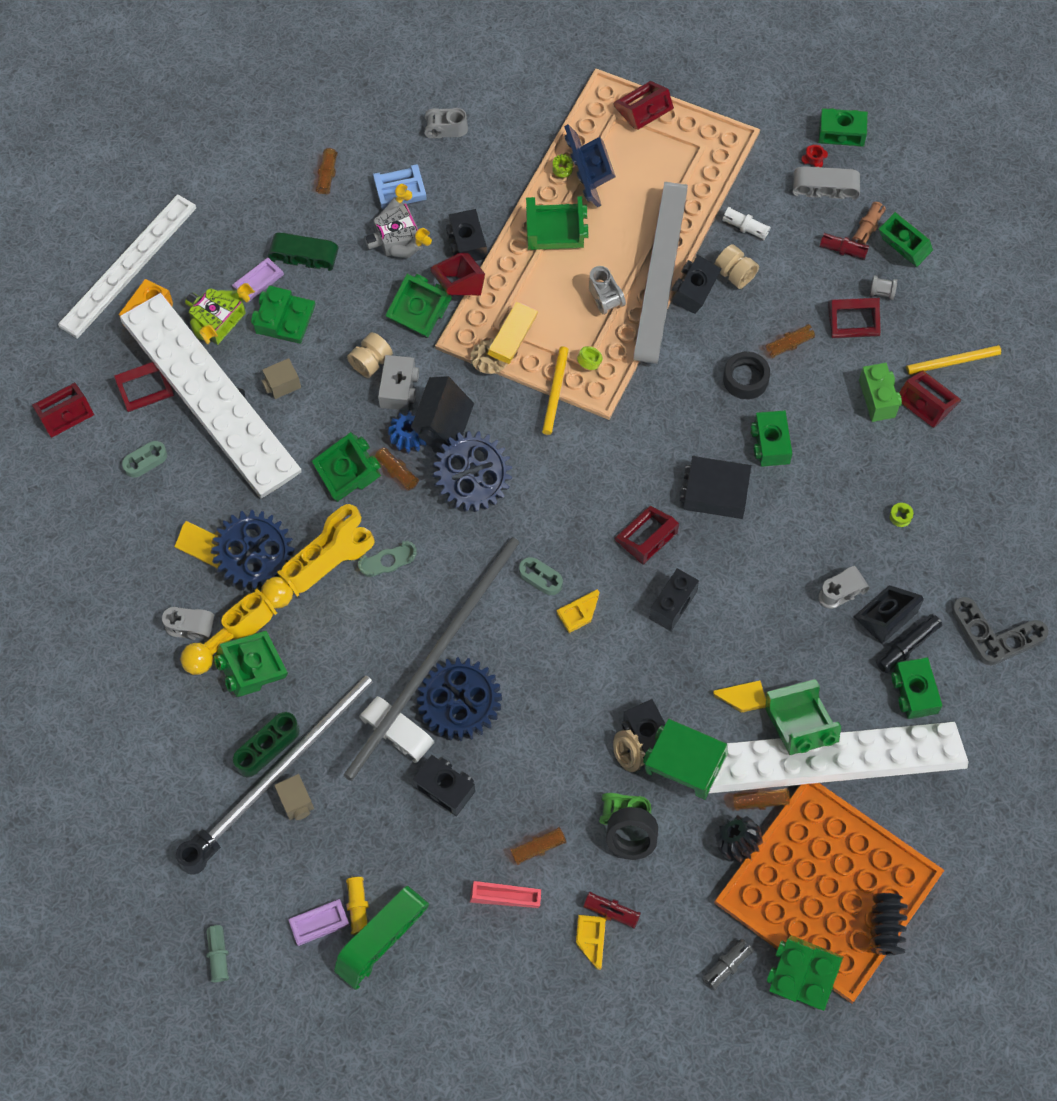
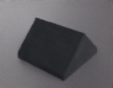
(889, 612)

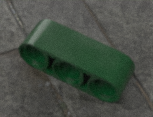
(303, 250)
(270, 732)

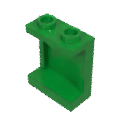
(556, 225)
(801, 717)
(686, 757)

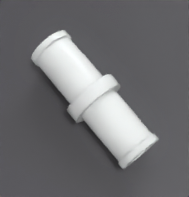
(746, 223)

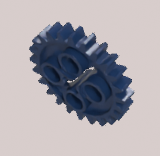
(479, 492)
(235, 535)
(475, 683)

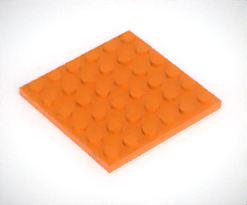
(820, 881)

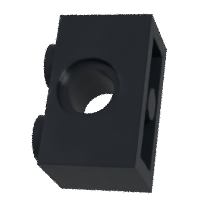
(467, 225)
(704, 275)
(674, 599)
(643, 717)
(450, 798)

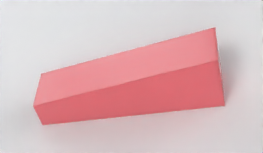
(504, 895)

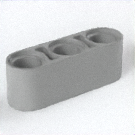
(826, 182)

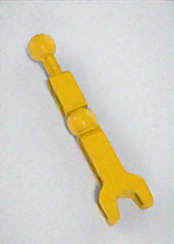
(335, 544)

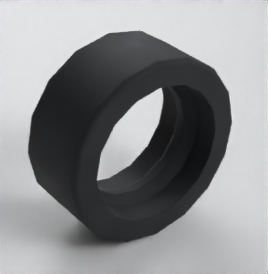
(746, 391)
(632, 849)

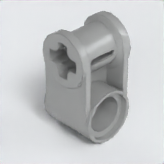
(446, 122)
(606, 293)
(845, 586)
(191, 623)

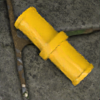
(357, 904)

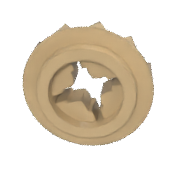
(483, 363)
(622, 743)

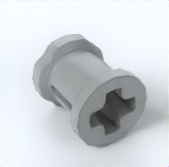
(883, 287)

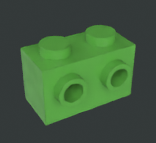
(879, 392)

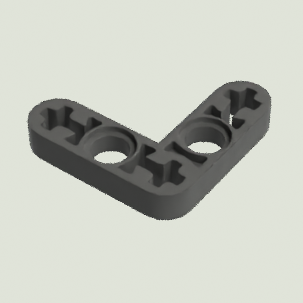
(998, 642)

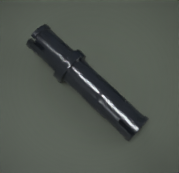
(901, 650)

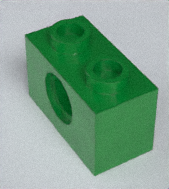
(843, 127)
(906, 239)
(775, 426)
(918, 674)

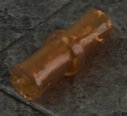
(326, 171)
(790, 341)
(396, 468)
(761, 799)
(538, 846)

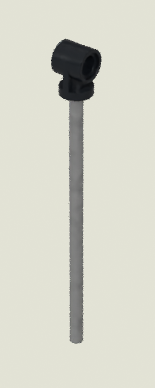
(206, 843)

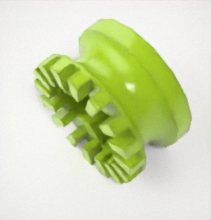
(563, 160)
(904, 508)

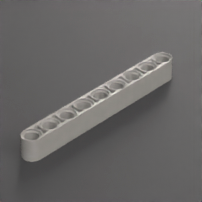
(660, 273)

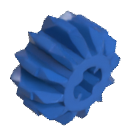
(400, 436)

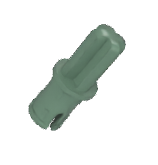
(217, 954)

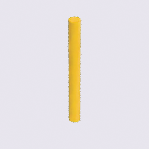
(953, 360)
(555, 390)

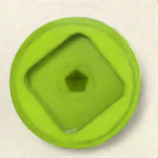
(589, 358)

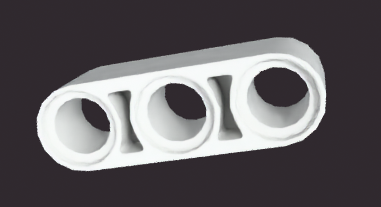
(403, 732)

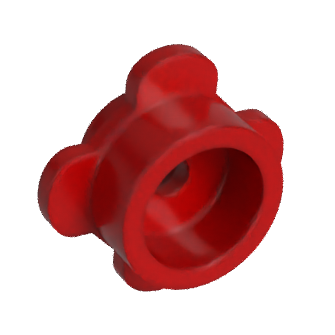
(814, 150)

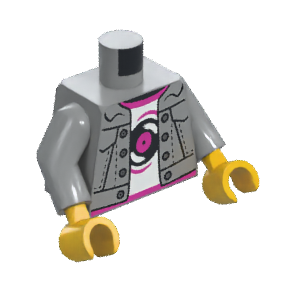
(397, 229)

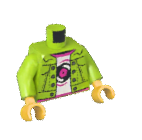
(217, 312)

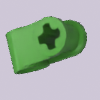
(621, 801)

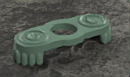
(403, 555)

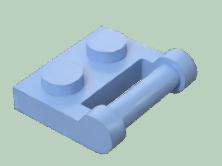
(386, 191)

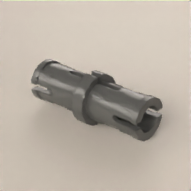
(727, 964)

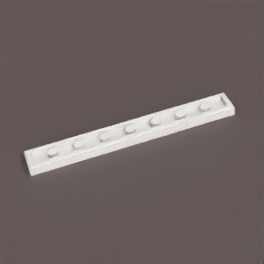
(126, 266)

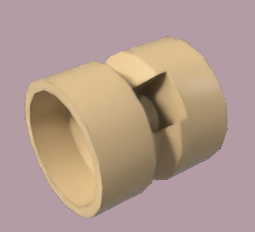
(736, 266)
(370, 355)

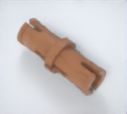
(869, 223)

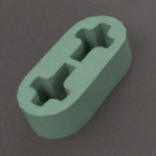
(144, 459)
(543, 571)

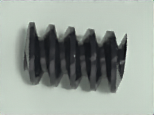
(887, 924)

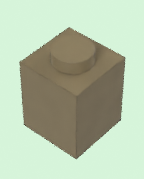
(280, 379)
(294, 798)

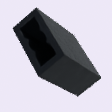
(441, 412)
(716, 487)

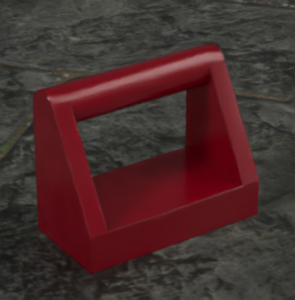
(646, 109)
(466, 269)
(861, 303)
(137, 373)
(923, 402)
(64, 414)
(655, 541)

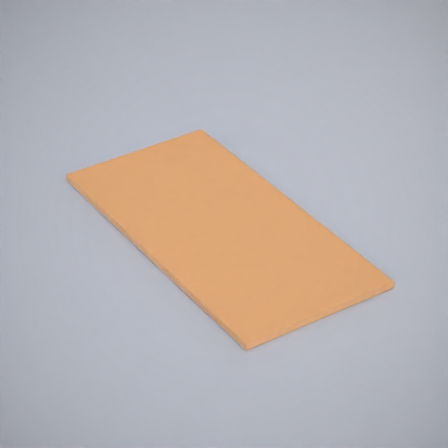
(678, 147)

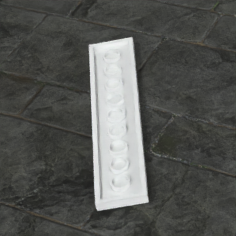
(211, 395)
(853, 757)

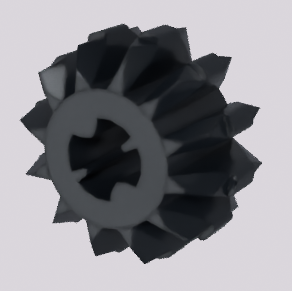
(739, 838)

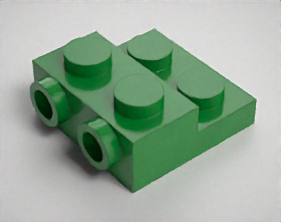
(418, 304)
(282, 315)
(347, 466)
(249, 663)
(804, 972)

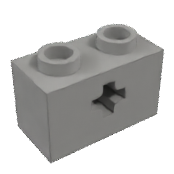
(391, 393)

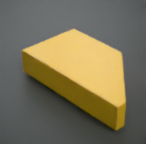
(579, 611)
(743, 697)
(591, 938)

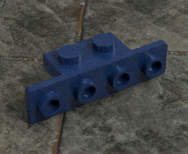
(592, 163)

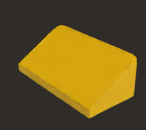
(197, 543)

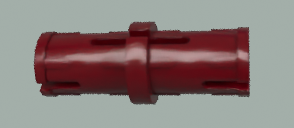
(844, 246)
(594, 903)

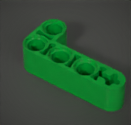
(379, 936)

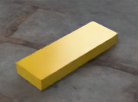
(512, 333)

